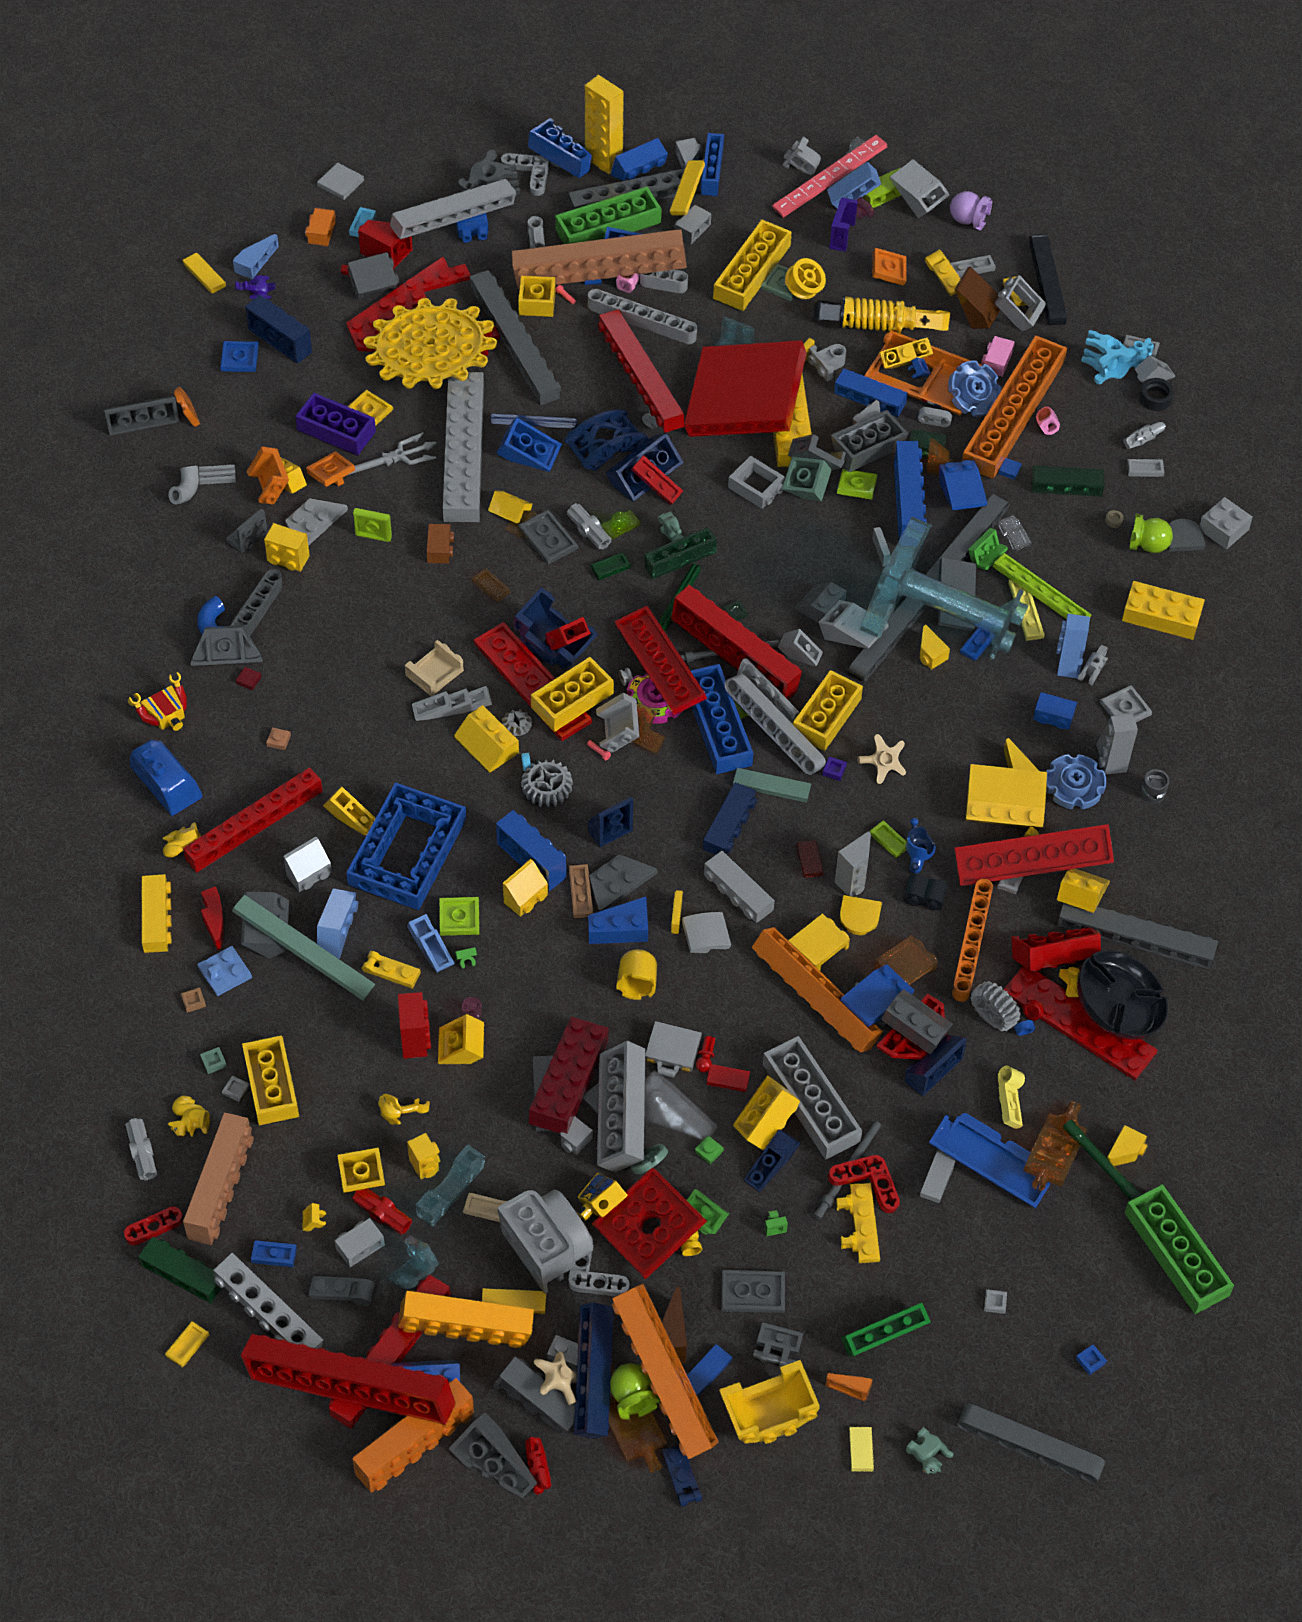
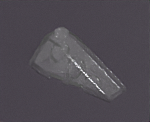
(673, 1110)

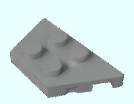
(315, 517)

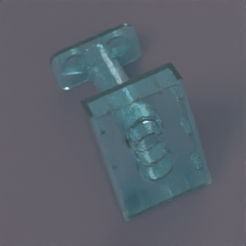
(902, 580)

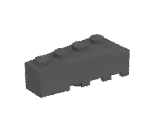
(525, 1384)

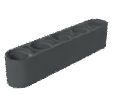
(259, 601)

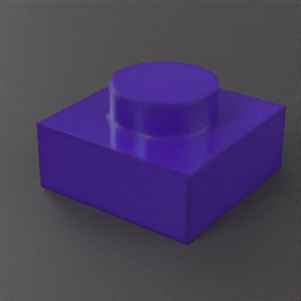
(834, 768)

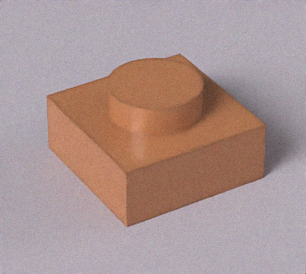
(278, 738)

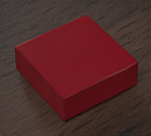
(248, 678)

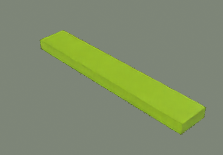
(1038, 587)

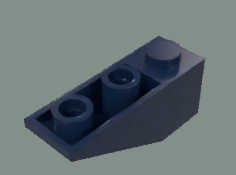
(772, 1159)

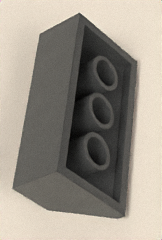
(141, 415)
(868, 440)

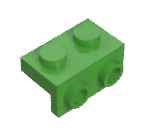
(986, 550)
(709, 1210)

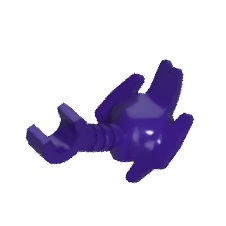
(258, 288)

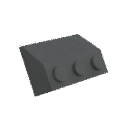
(256, 939)
(916, 1021)

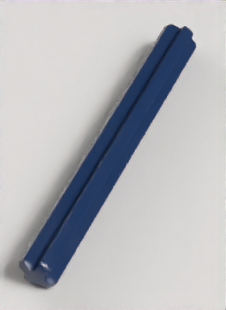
(540, 421)

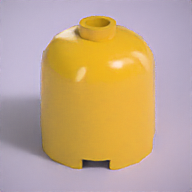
(637, 974)

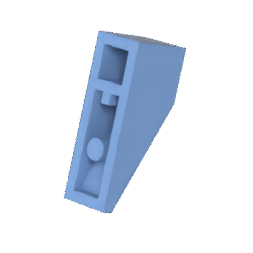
(255, 256)

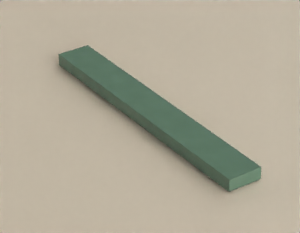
(303, 947)

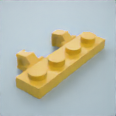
(865, 1236)

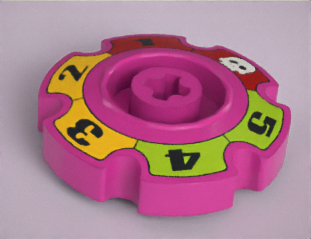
(644, 692)

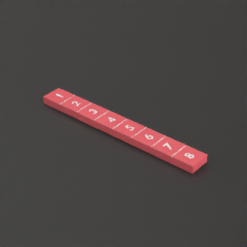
(829, 176)

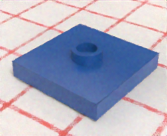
(239, 356)

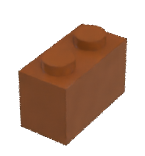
(439, 543)

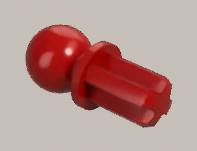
(704, 1063)

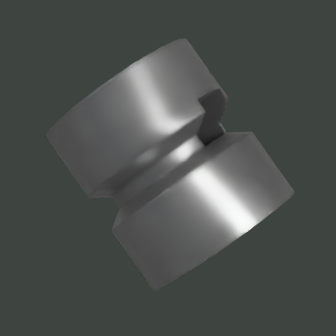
(1155, 786)

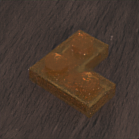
(648, 738)

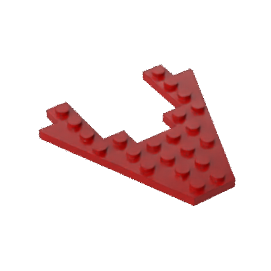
(408, 295)

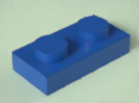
(274, 1253)

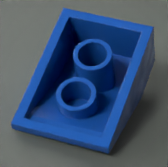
(528, 446)
(962, 485)
(875, 994)

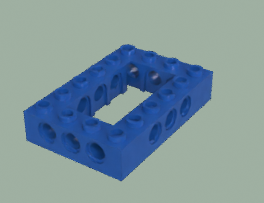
(404, 802)

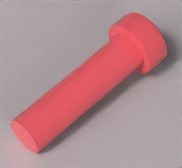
(559, 289)
(605, 754)

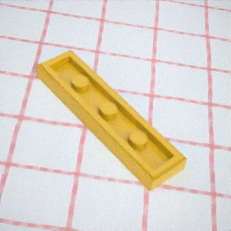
(687, 187)

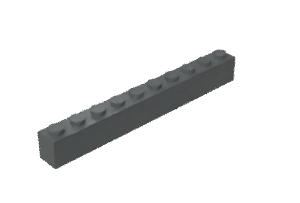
(515, 337)

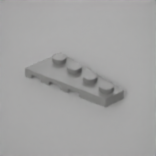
(768, 690)

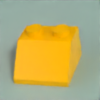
(525, 888)
(461, 1041)
(361, 1170)

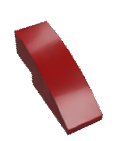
(213, 915)

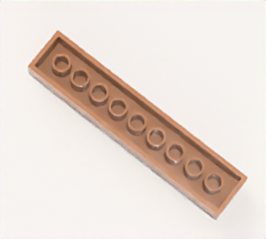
(603, 258)

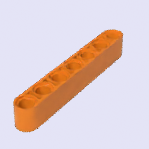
(970, 947)

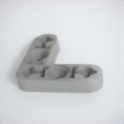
(536, 169)
(583, 1273)

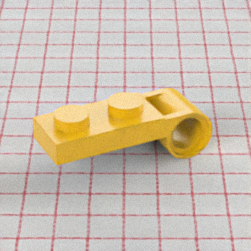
(944, 271)

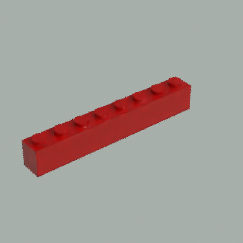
(391, 1348)

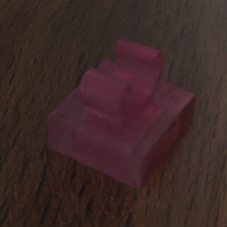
(864, 208)

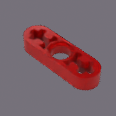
(170, 1224)

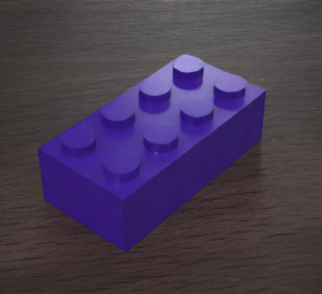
(335, 423)

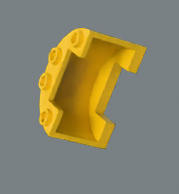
(771, 1406)

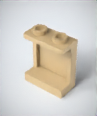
(435, 669)

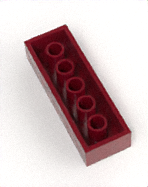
(568, 1075)

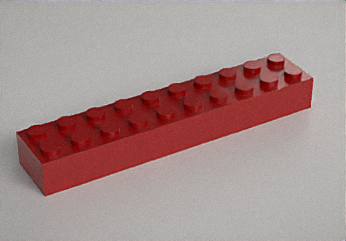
(349, 1378)

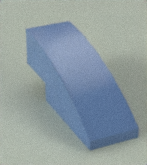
(430, 943)

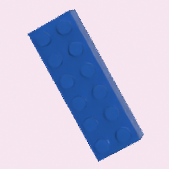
(908, 484)
(721, 723)

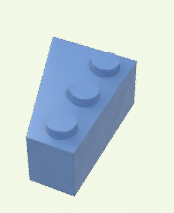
(1072, 645)
(336, 921)

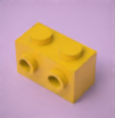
(424, 1156)

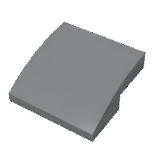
(706, 932)

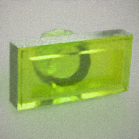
(620, 523)

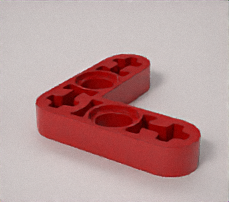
(873, 1174)

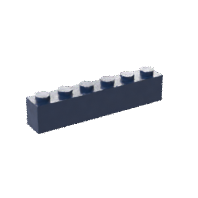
(593, 1370)

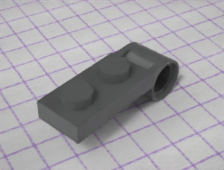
(341, 1288)

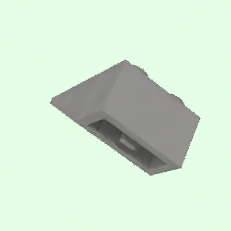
(919, 188)
(844, 623)

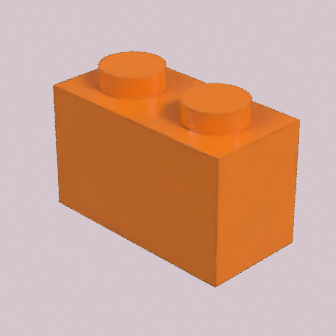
(320, 226)

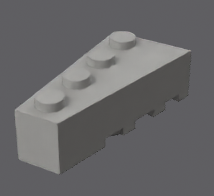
(1117, 743)

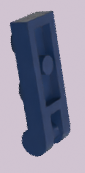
(681, 1475)

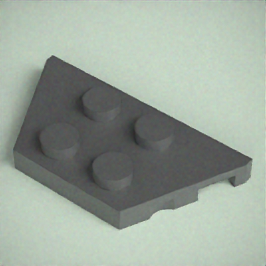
(225, 646)
(618, 879)

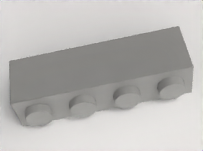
(738, 887)

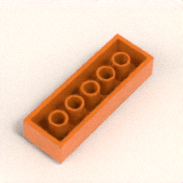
(408, 1441)

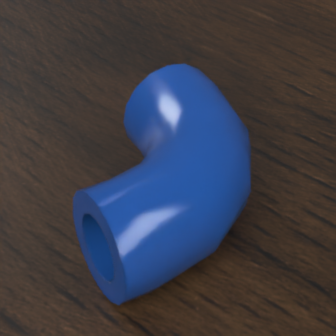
(209, 613)

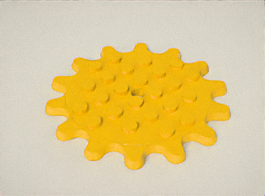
(430, 343)

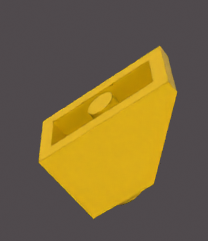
(933, 649)
(1127, 1147)

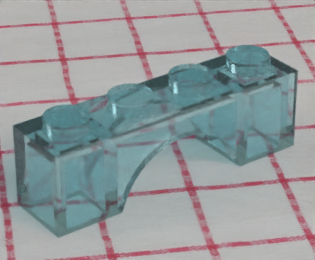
(438, 1201)

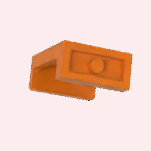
(270, 472)

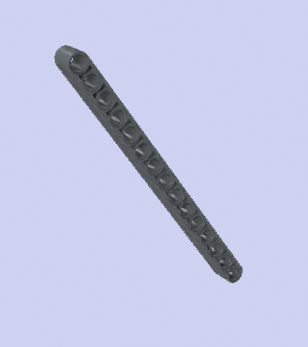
(910, 609)

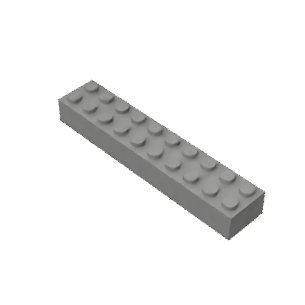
(463, 449)

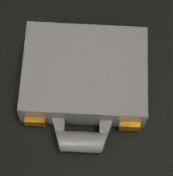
(673, 1048)

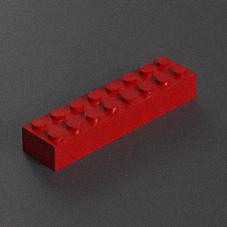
(732, 640)

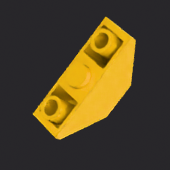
(905, 353)

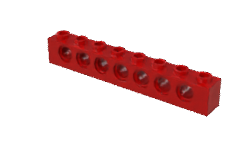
(252, 819)

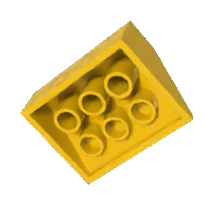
(1006, 796)

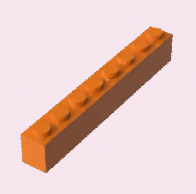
(814, 988)

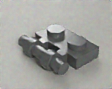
(778, 1339)

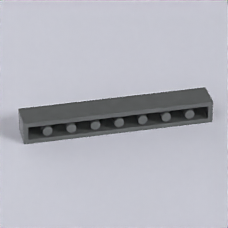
(1142, 934)

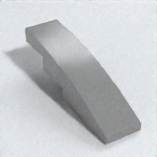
(455, 703)
(938, 1177)

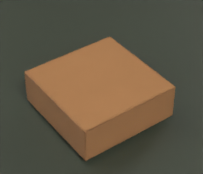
(193, 1000)

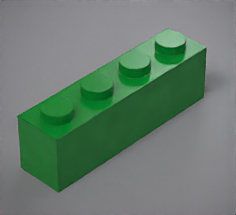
(885, 1329)

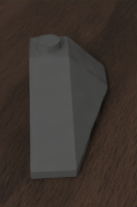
(491, 1452)

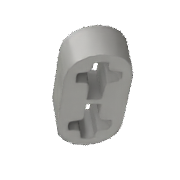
(934, 417)

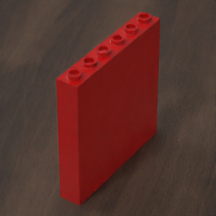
(745, 388)

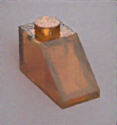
(936, 456)

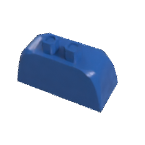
(164, 776)

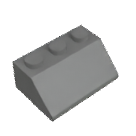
(853, 865)

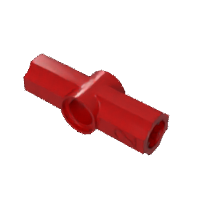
(382, 1210)

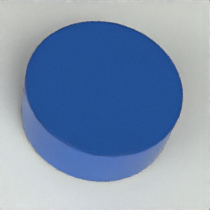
(1024, 1027)

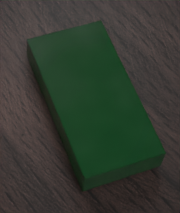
(610, 566)

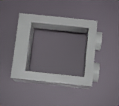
(1027, 295)
(751, 465)

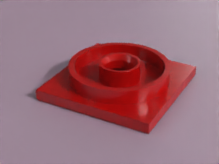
(646, 1199)

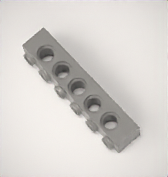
(233, 1267)

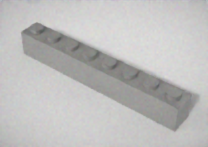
(452, 208)

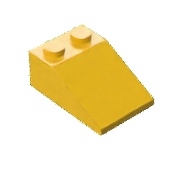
(1082, 889)

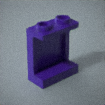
(843, 218)

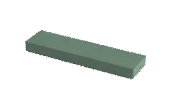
(773, 785)

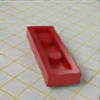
(657, 480)

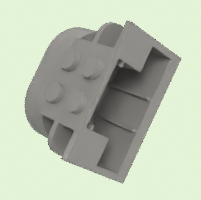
(545, 1234)

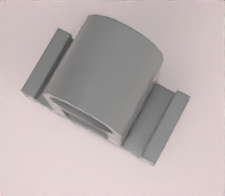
(802, 157)
(827, 359)

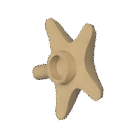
(884, 758)
(557, 1376)

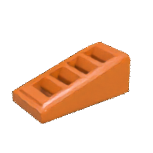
(851, 1385)

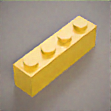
(155, 913)

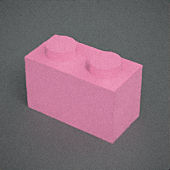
(998, 355)

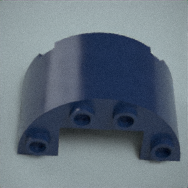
(539, 618)

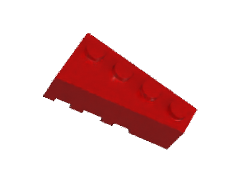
(1056, 948)

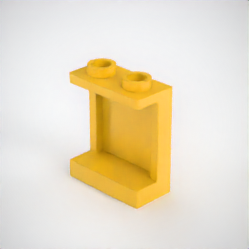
(820, 940)

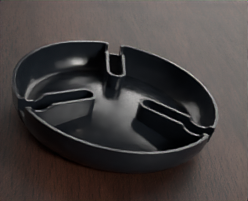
(1121, 995)

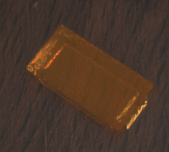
(491, 585)

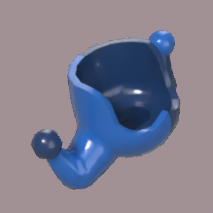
(918, 846)

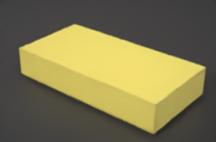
(861, 1448)

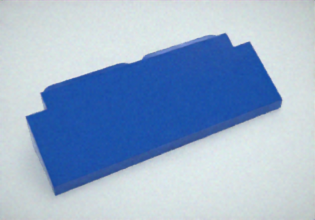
(985, 1154)

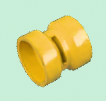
(691, 1246)

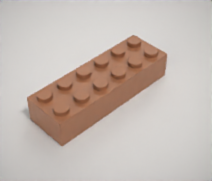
(218, 1179)

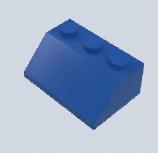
(639, 160)

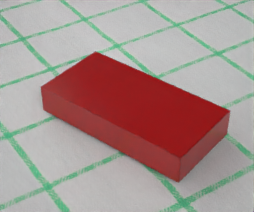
(728, 1078)

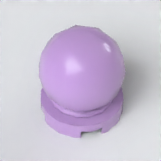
(969, 208)

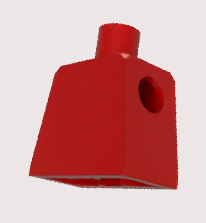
(559, 637)

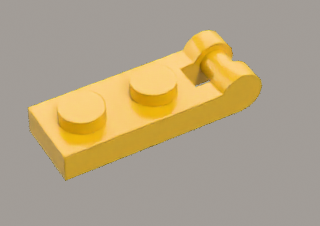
(391, 970)

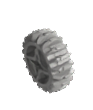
(539, 790)
(995, 1006)

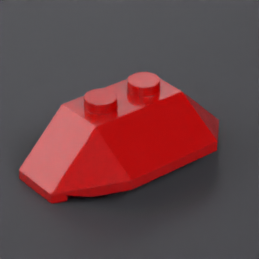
(899, 1046)

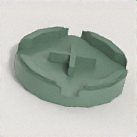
(652, 1157)

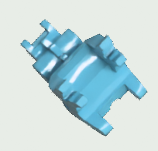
(1115, 357)

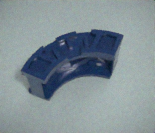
(629, 438)

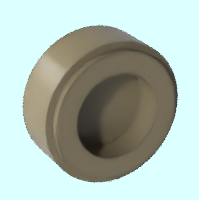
(1114, 518)

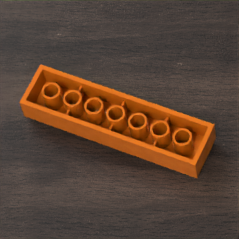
(665, 1371)

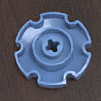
(974, 388)
(1075, 781)

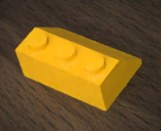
(487, 739)
(766, 1113)

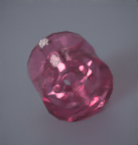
(472, 1004)

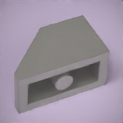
(687, 150)
(1153, 368)
(800, 648)
(577, 1137)

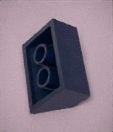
(934, 1067)

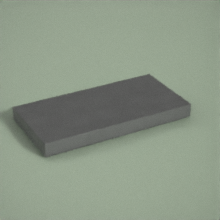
(961, 576)

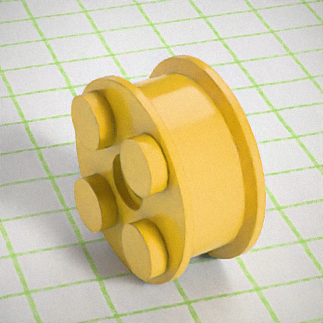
(805, 279)

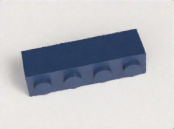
(730, 819)

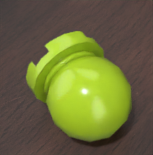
(1152, 535)
(632, 1391)

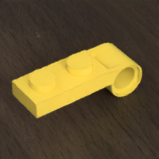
(1009, 1082)

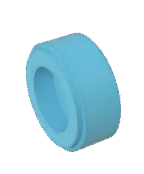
(525, 761)

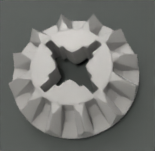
(524, 726)

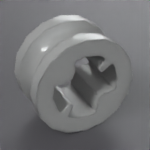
(625, 676)

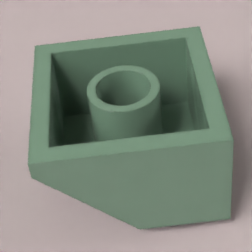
(807, 478)

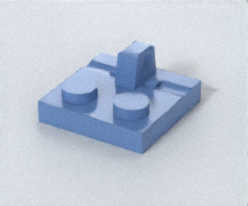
(224, 971)

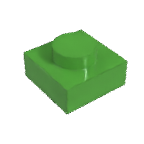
(709, 1149)

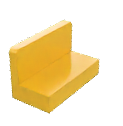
(508, 506)

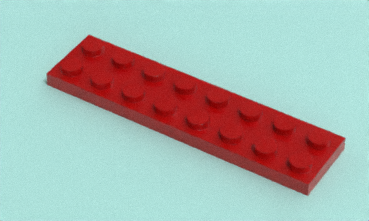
(660, 660)
(522, 670)
(1034, 854)
(1070, 1019)

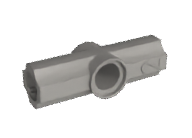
(589, 526)
(141, 1149)

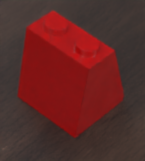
(379, 238)

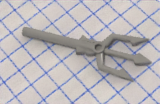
(398, 455)

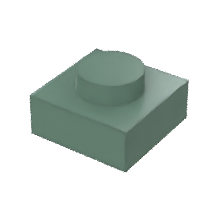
(213, 1060)

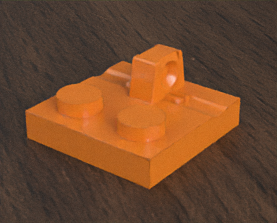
(889, 266)
(331, 469)

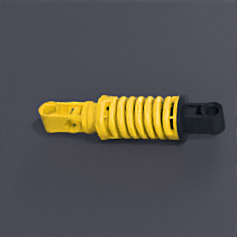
(880, 314)

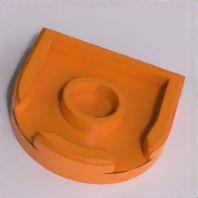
(186, 405)

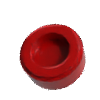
(1033, 1010)

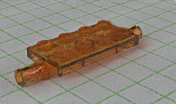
(1054, 1150)
(636, 1435)

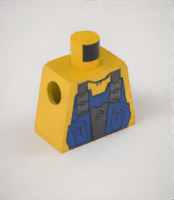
(600, 1196)

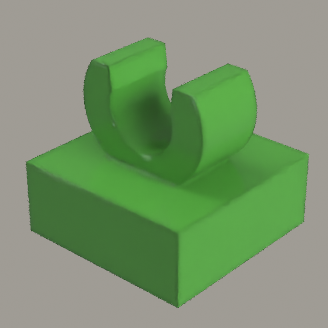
(466, 954)
(774, 1224)

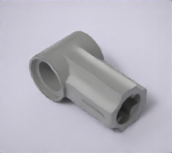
(535, 232)

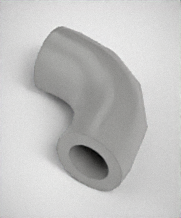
(187, 486)

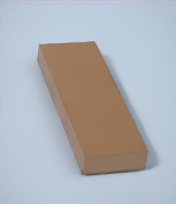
(580, 890)

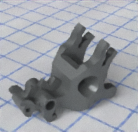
(489, 172)

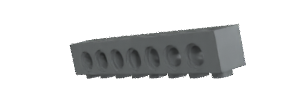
(661, 186)

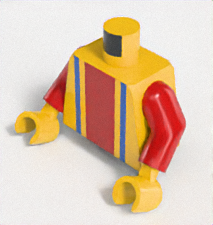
(164, 707)

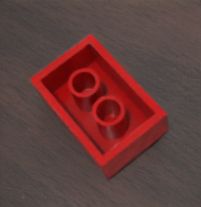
(414, 1025)

